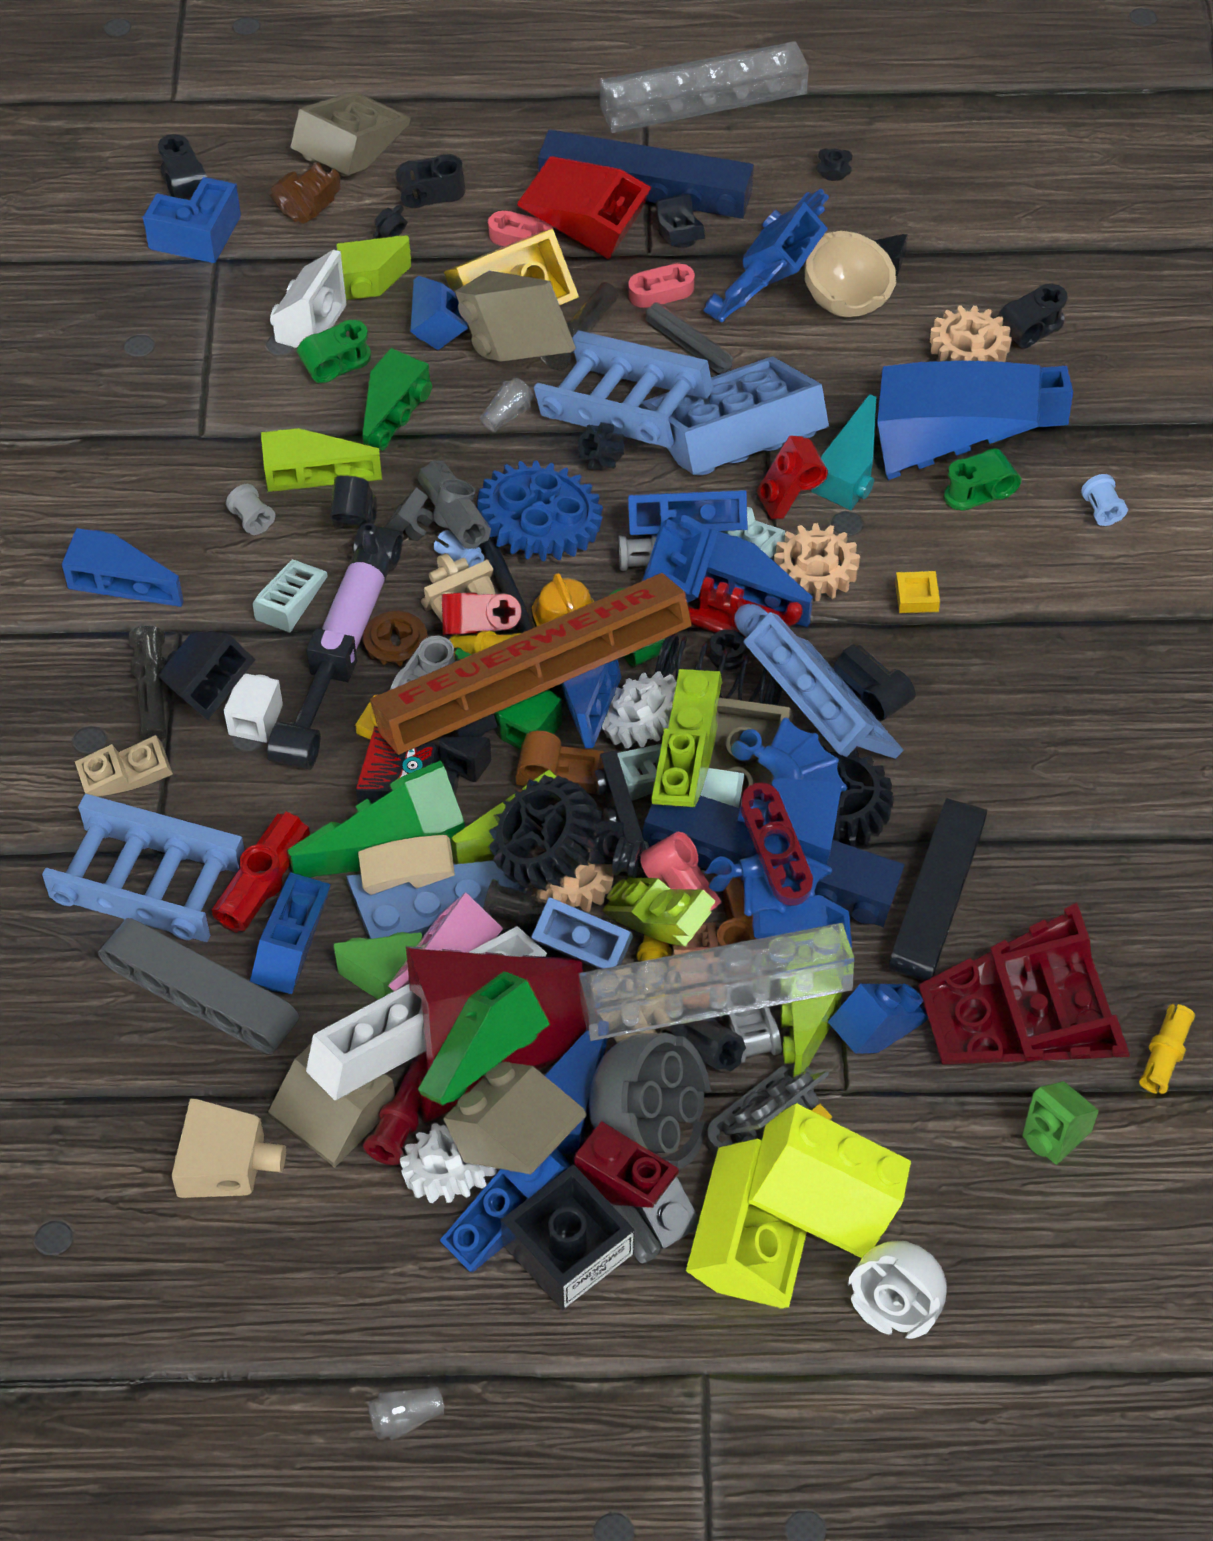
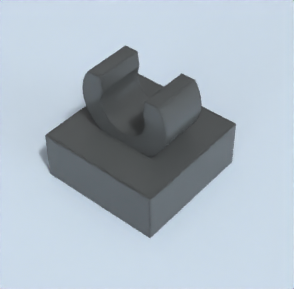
(408, 513)

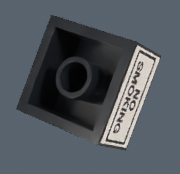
(567, 1236)

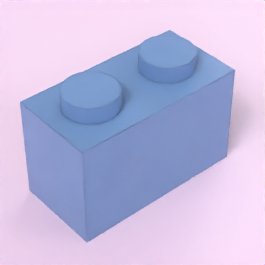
(581, 935)

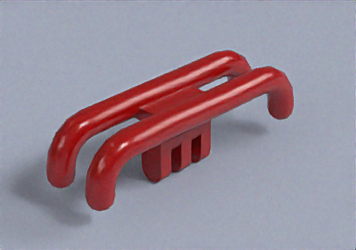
(719, 608)

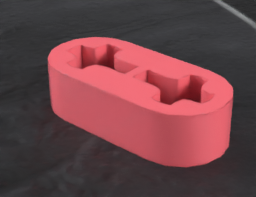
(510, 227)
(661, 285)

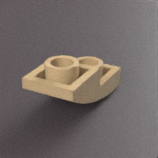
(115, 772)
(406, 860)

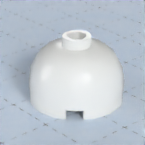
(899, 1288)

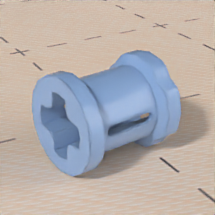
(1104, 499)

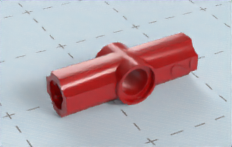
(251, 889)

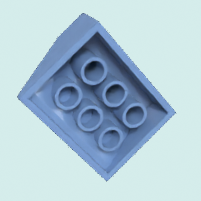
(744, 414)

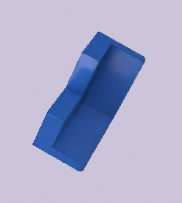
(194, 226)

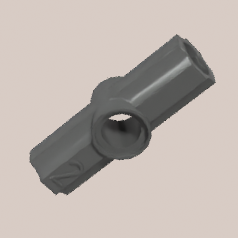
(454, 504)

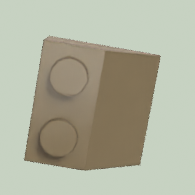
(512, 1119)
(321, 1122)

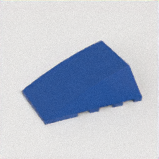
(950, 406)

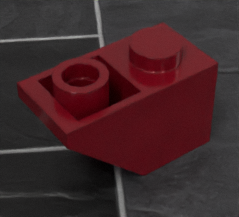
(623, 1169)

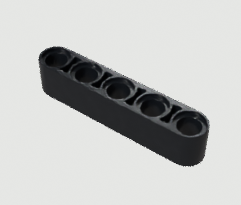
(938, 890)

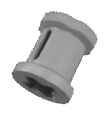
(246, 504)
(628, 546)

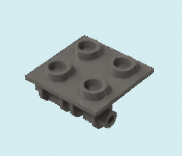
(783, 1094)

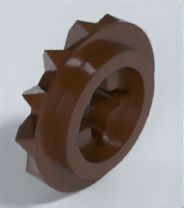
(379, 632)

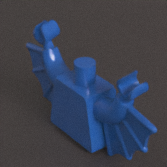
(774, 253)
(811, 795)

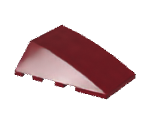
(451, 976)
(1025, 1000)

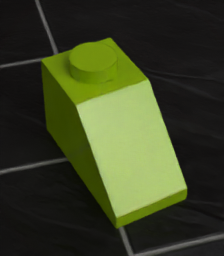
(373, 265)

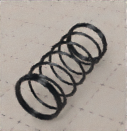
(773, 689)

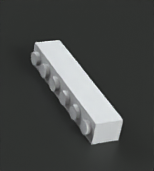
(386, 1030)

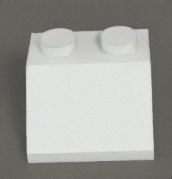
(311, 301)

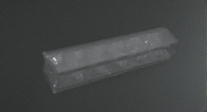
(703, 86)
(716, 981)

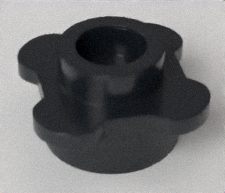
(834, 164)
(390, 223)

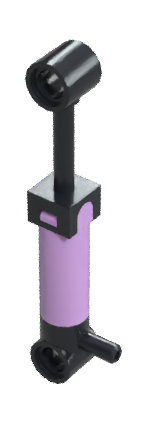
(335, 645)

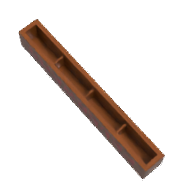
(530, 663)

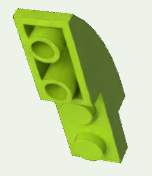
(688, 739)
(658, 910)

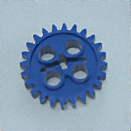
(540, 510)

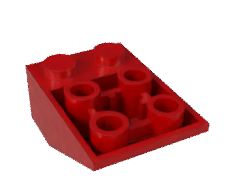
(586, 201)

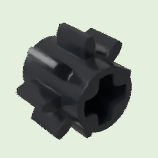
(601, 446)

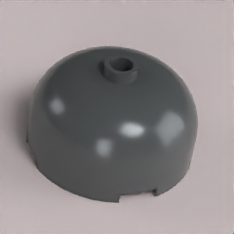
(648, 1089)

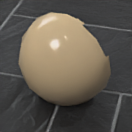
(849, 274)

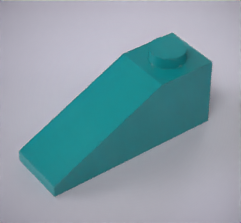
(851, 459)

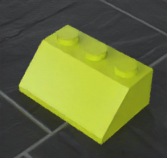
(828, 1179)
(738, 1244)

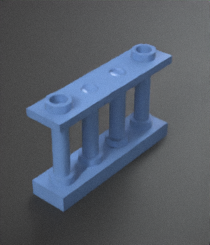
(631, 362)
(140, 831)

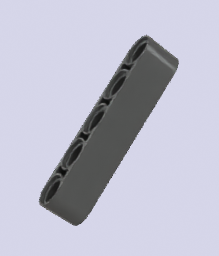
(199, 986)

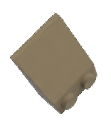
(346, 131)
(513, 317)
(733, 719)

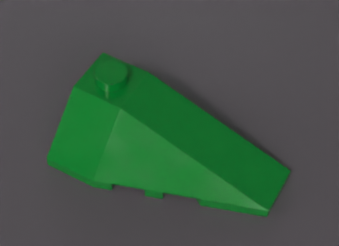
(416, 807)

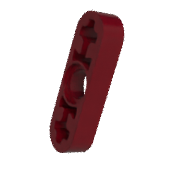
(798, 868)

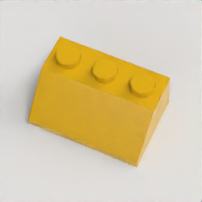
(531, 257)

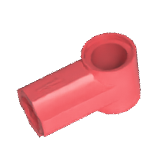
(675, 864)

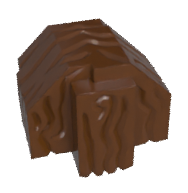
(306, 194)

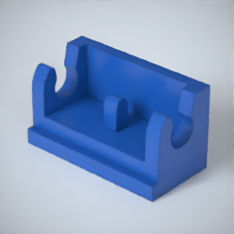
(682, 554)

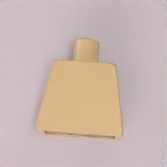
(222, 1152)

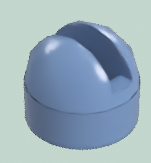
(748, 618)

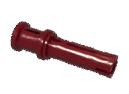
(398, 1117)

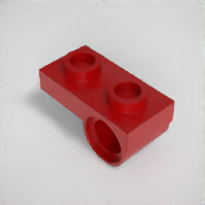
(793, 470)

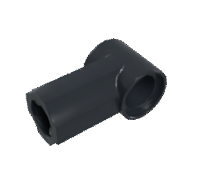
(879, 688)
(714, 1042)

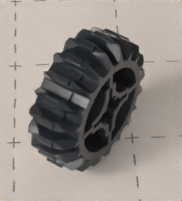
(865, 802)
(545, 832)

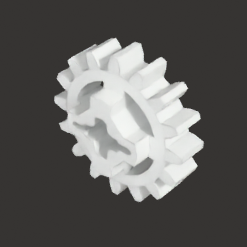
(640, 710)
(438, 1169)

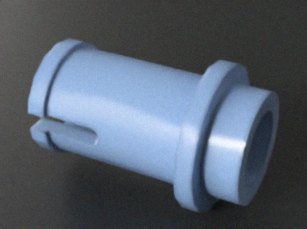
(456, 550)

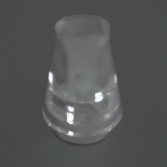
(508, 403)
(403, 1411)

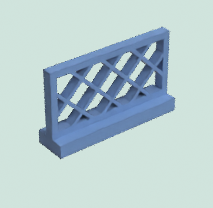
(818, 690)

